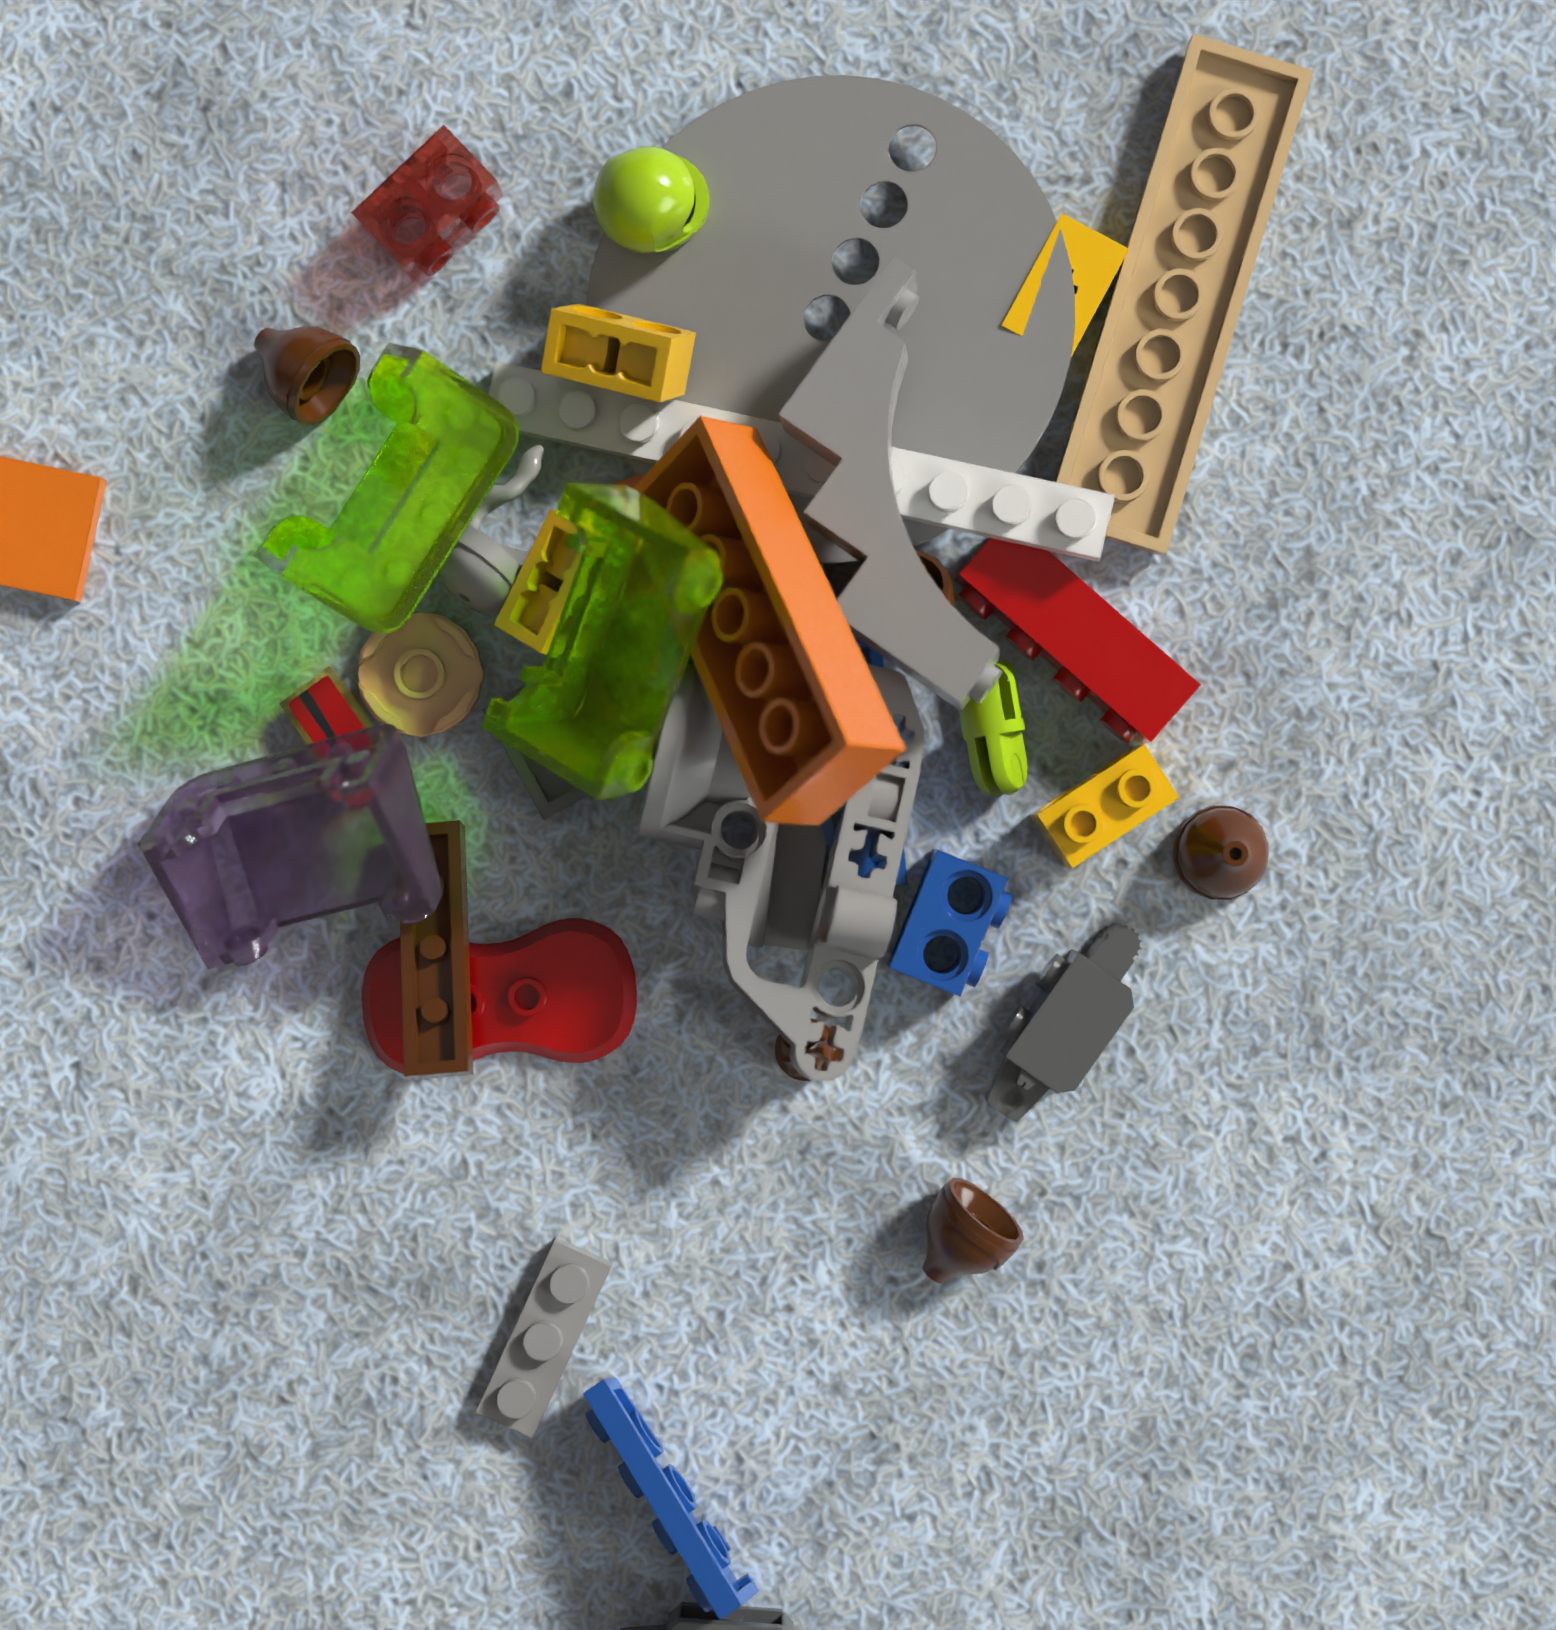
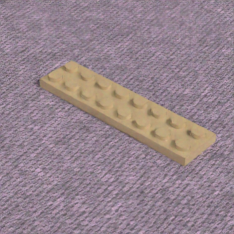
(1182, 286)

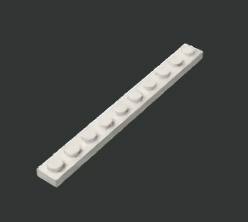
(925, 485)

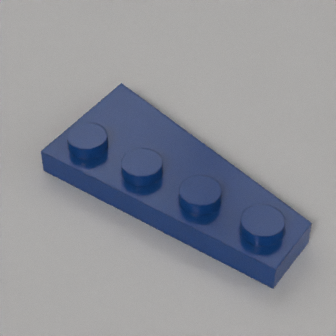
(671, 1498)

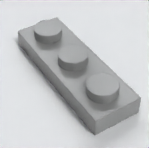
(544, 1337)

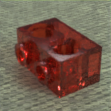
(415, 193)

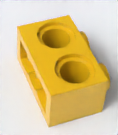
(618, 352)
(541, 586)
(1104, 806)

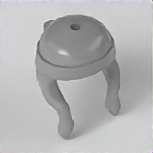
(478, 568)

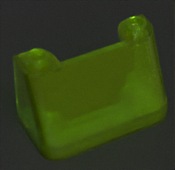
(411, 499)
(617, 644)

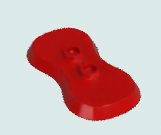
(546, 994)

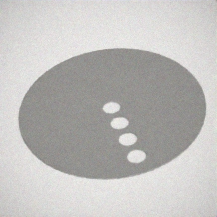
(786, 194)

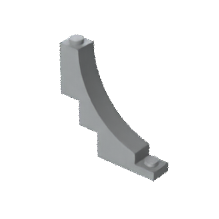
(847, 418)

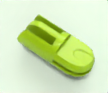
(996, 737)

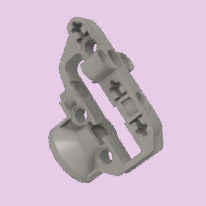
(700, 786)

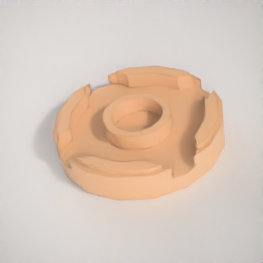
(442, 683)

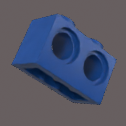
(933, 917)

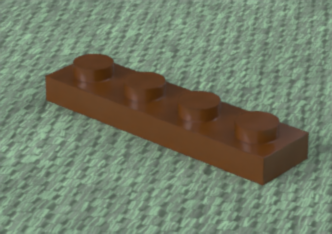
(438, 970)

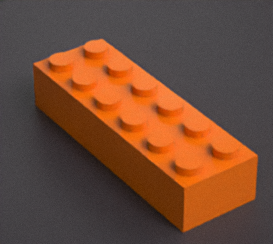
(774, 636)

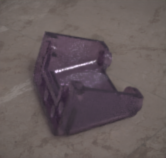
(294, 843)

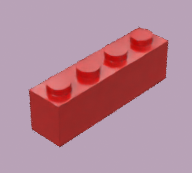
(1078, 635)

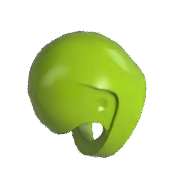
(647, 198)

